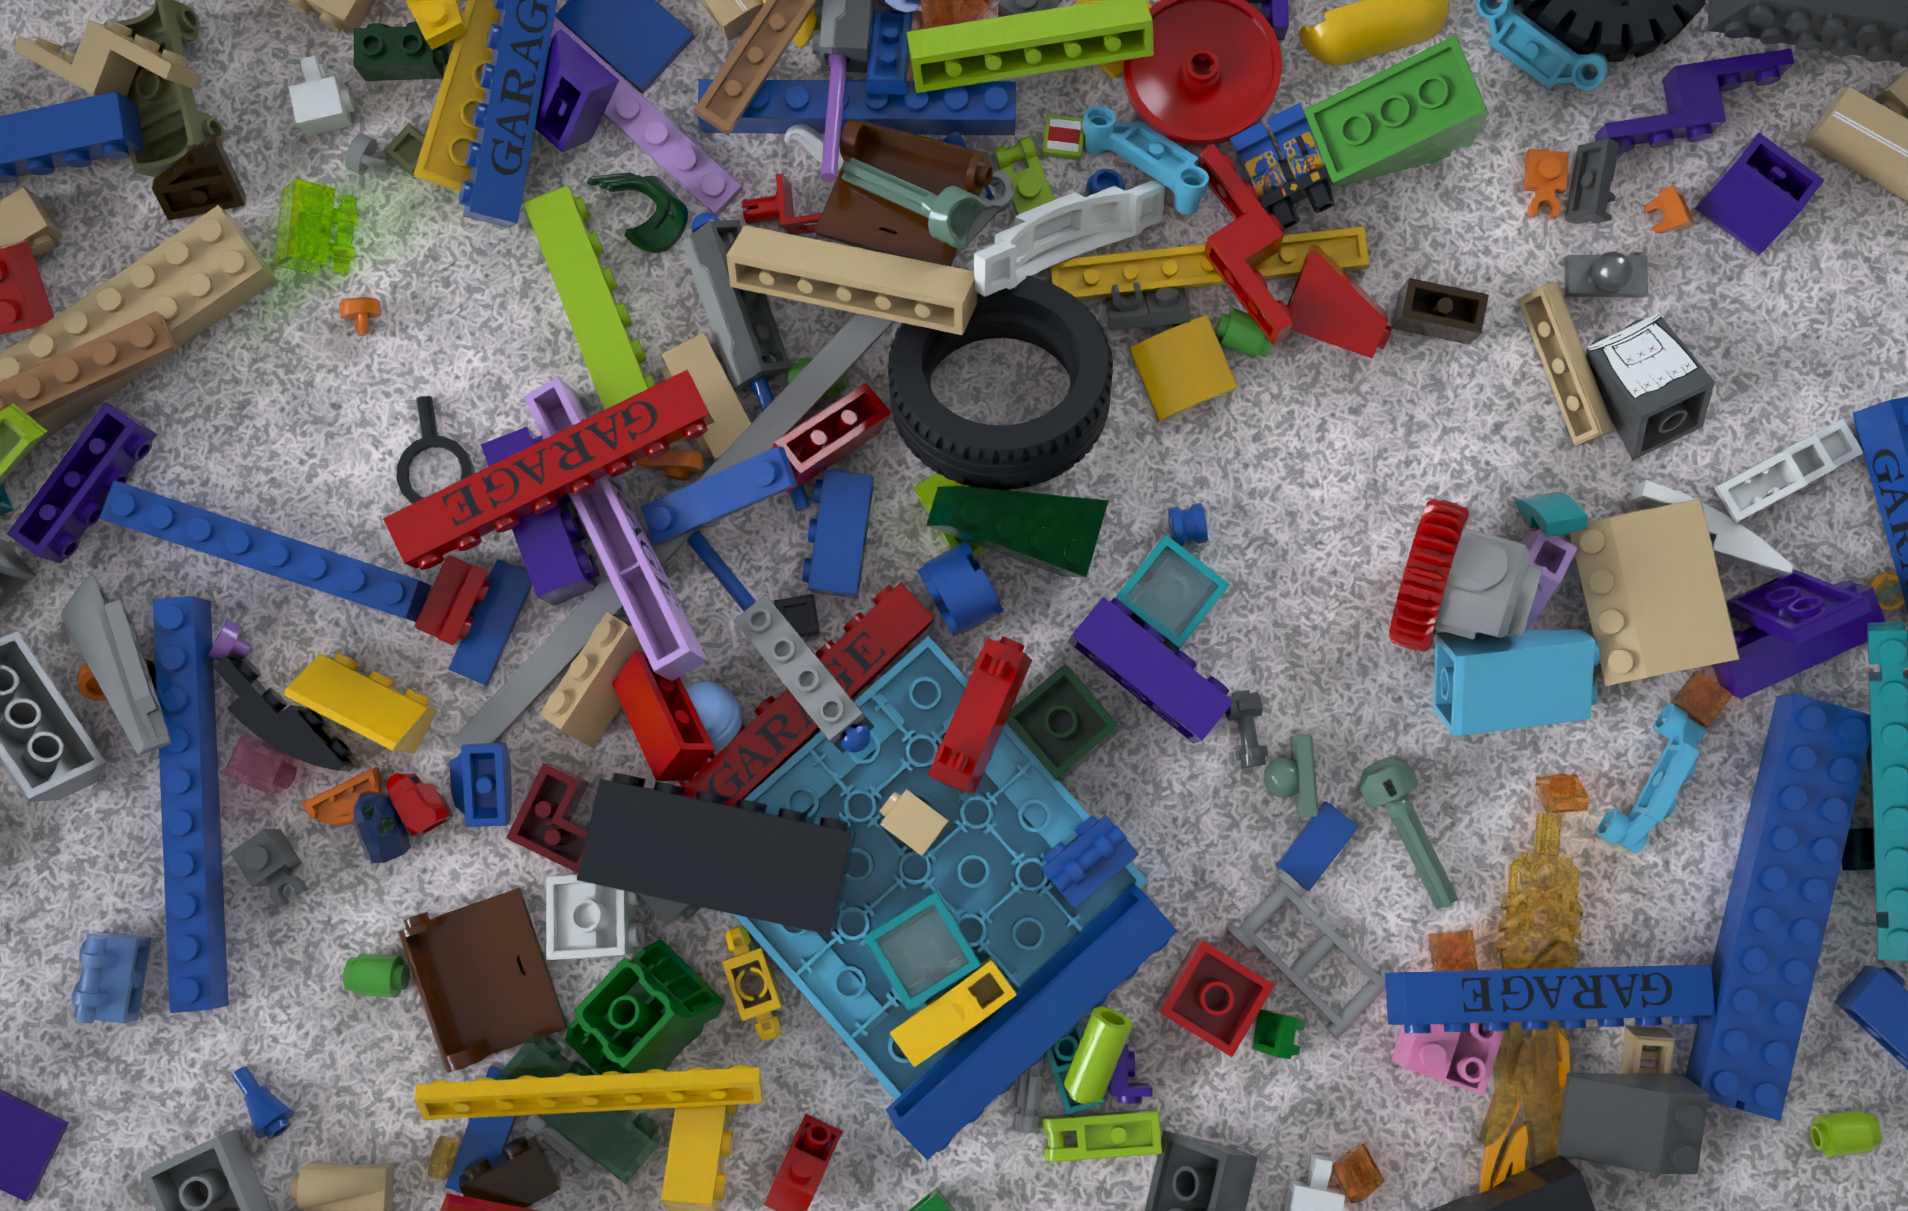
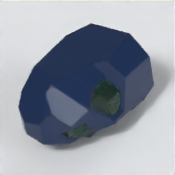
(379, 827)

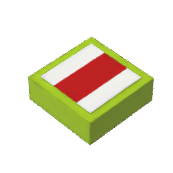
(1063, 137)

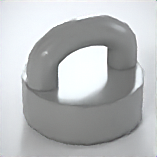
(363, 154)

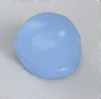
(717, 710)

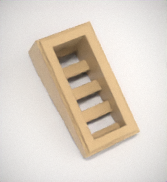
(1638, 1036)

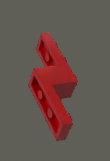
(1244, 245)

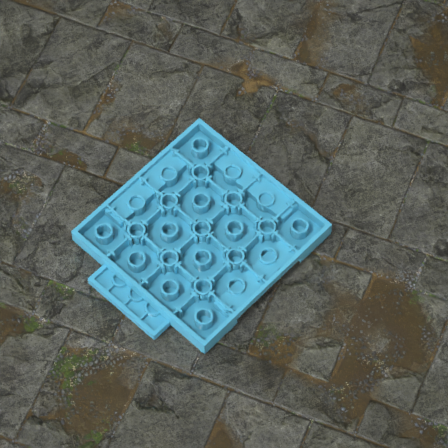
(979, 863)

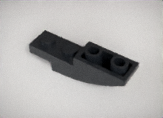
(289, 730)

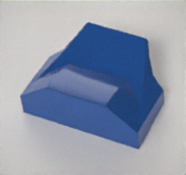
(482, 784)

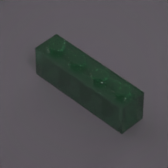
(612, 1138)

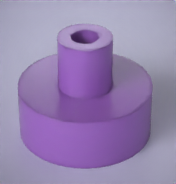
(229, 643)

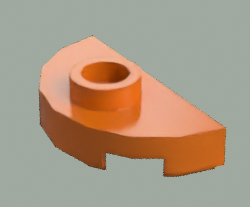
(675, 463)
(337, 804)

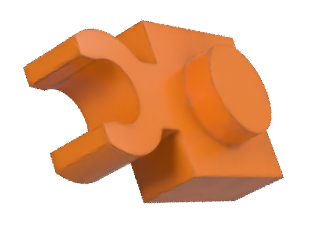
(1545, 176)

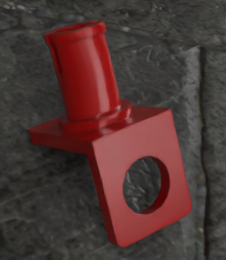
(779, 207)

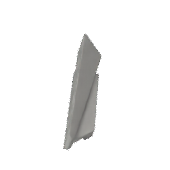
(118, 663)

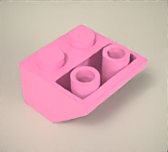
(1451, 1057)

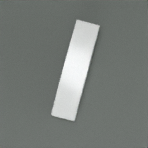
(1788, 470)
(1730, 540)

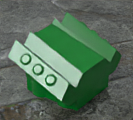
(642, 1013)

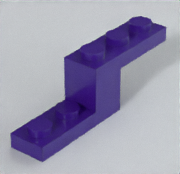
(1696, 99)

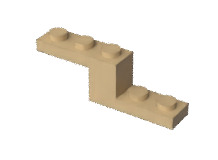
(107, 59)

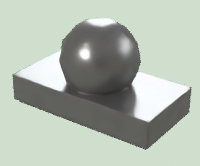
(1606, 275)

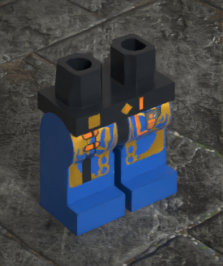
(1287, 180)

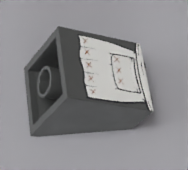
(1650, 384)

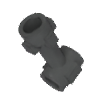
(1243, 709)

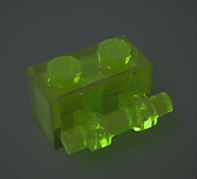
(306, 228)

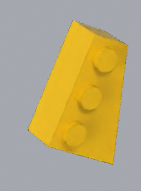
(697, 1158)

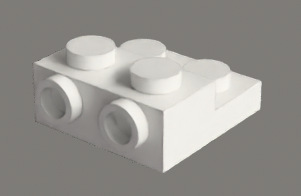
(590, 920)

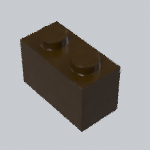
(1440, 311)
(512, 1178)

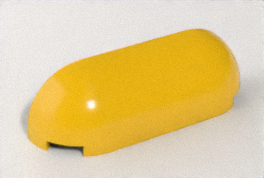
(1373, 29)

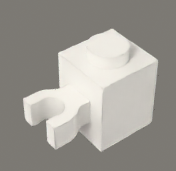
(321, 101)
(1315, 1193)

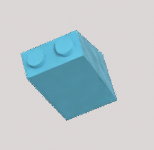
(1514, 680)

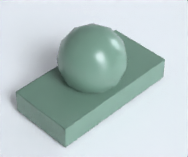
(1295, 776)

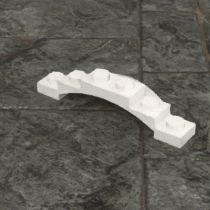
(1064, 231)

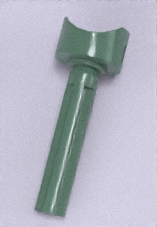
(948, 214)
(1407, 823)

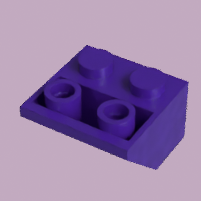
(572, 94)
(1759, 193)

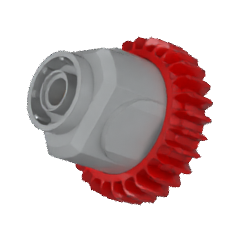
(1461, 582)

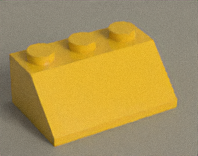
(363, 702)

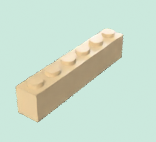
(852, 279)

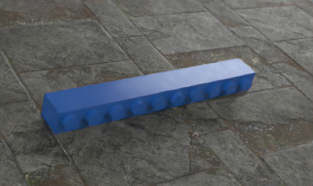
(190, 806)

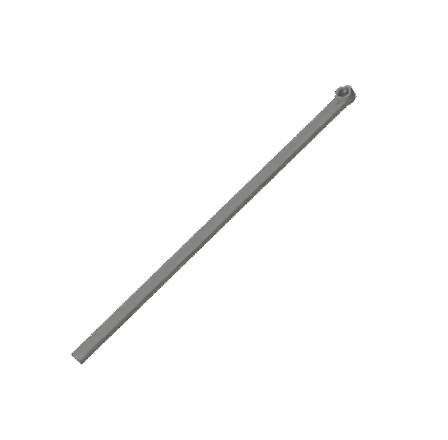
(759, 437)

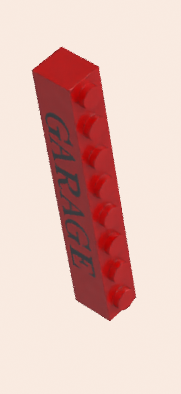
(549, 471)
(785, 725)

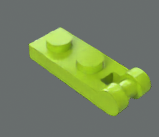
(1030, 184)
(1103, 1135)

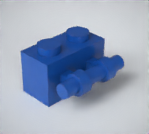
(1088, 860)

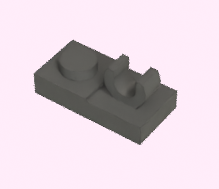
(1592, 182)
(1148, 309)

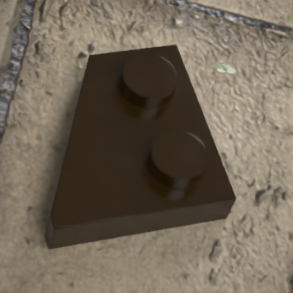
(199, 182)

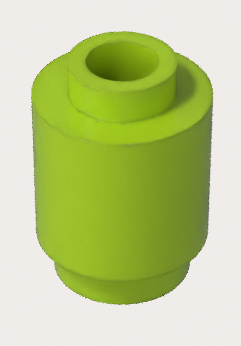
(1845, 1133)

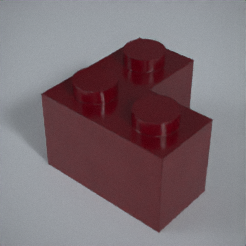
(546, 815)

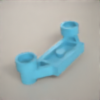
(1537, 50)
(1148, 152)
(1659, 793)

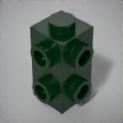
(396, 53)

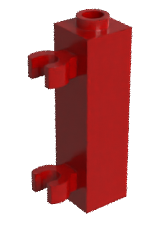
(981, 715)

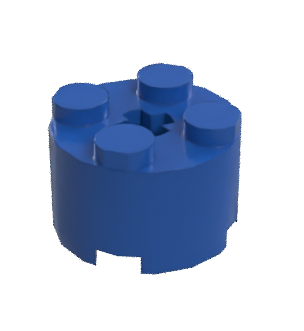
(962, 588)

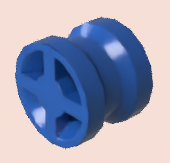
(1188, 524)

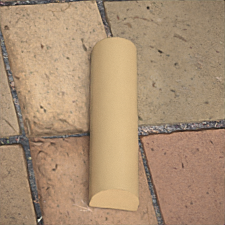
(1566, 364)

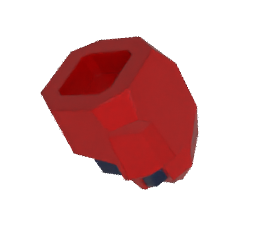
(417, 803)

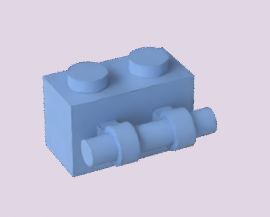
(111, 977)

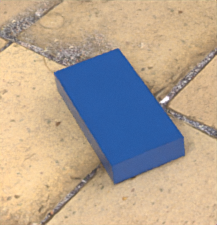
(1317, 845)

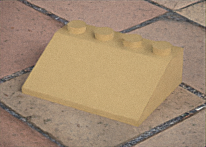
(1654, 592)

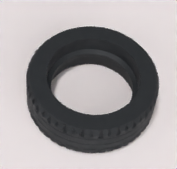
(1005, 454)

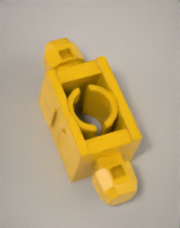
(767, 1024)

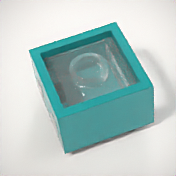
(1172, 592)
(922, 950)

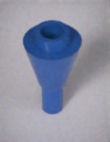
(266, 1112)

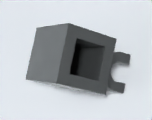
(268, 861)

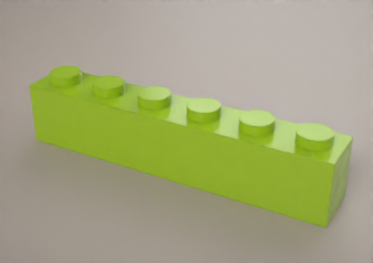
(1030, 43)
(588, 295)

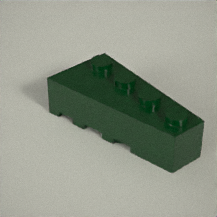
(1030, 527)

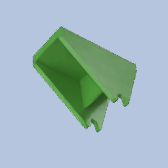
(1400, 116)

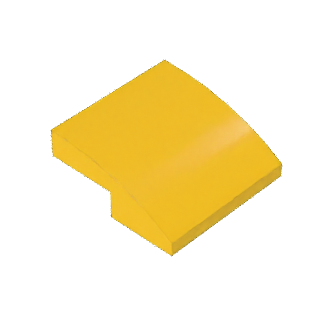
(1182, 367)

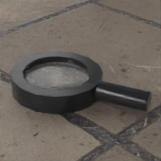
(432, 460)

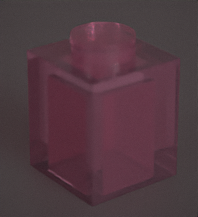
(261, 766)

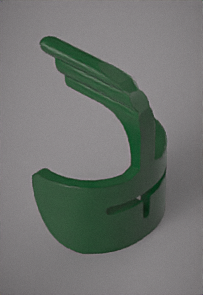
(653, 234)

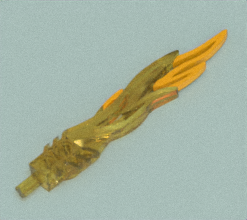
(1518, 1077)

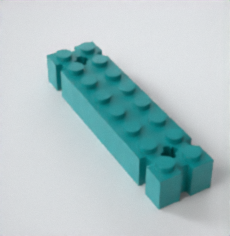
(1890, 784)

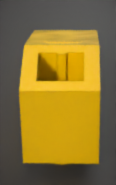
(953, 1012)

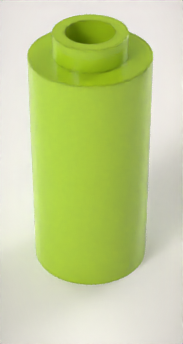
(1097, 1055)

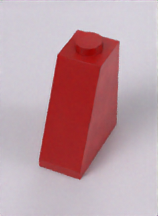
(1335, 308)

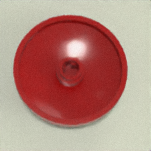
(1208, 73)

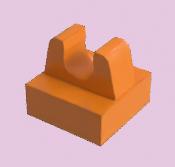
(1675, 210)

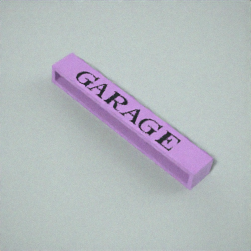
(624, 548)

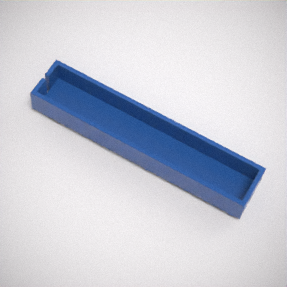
(1779, 903)

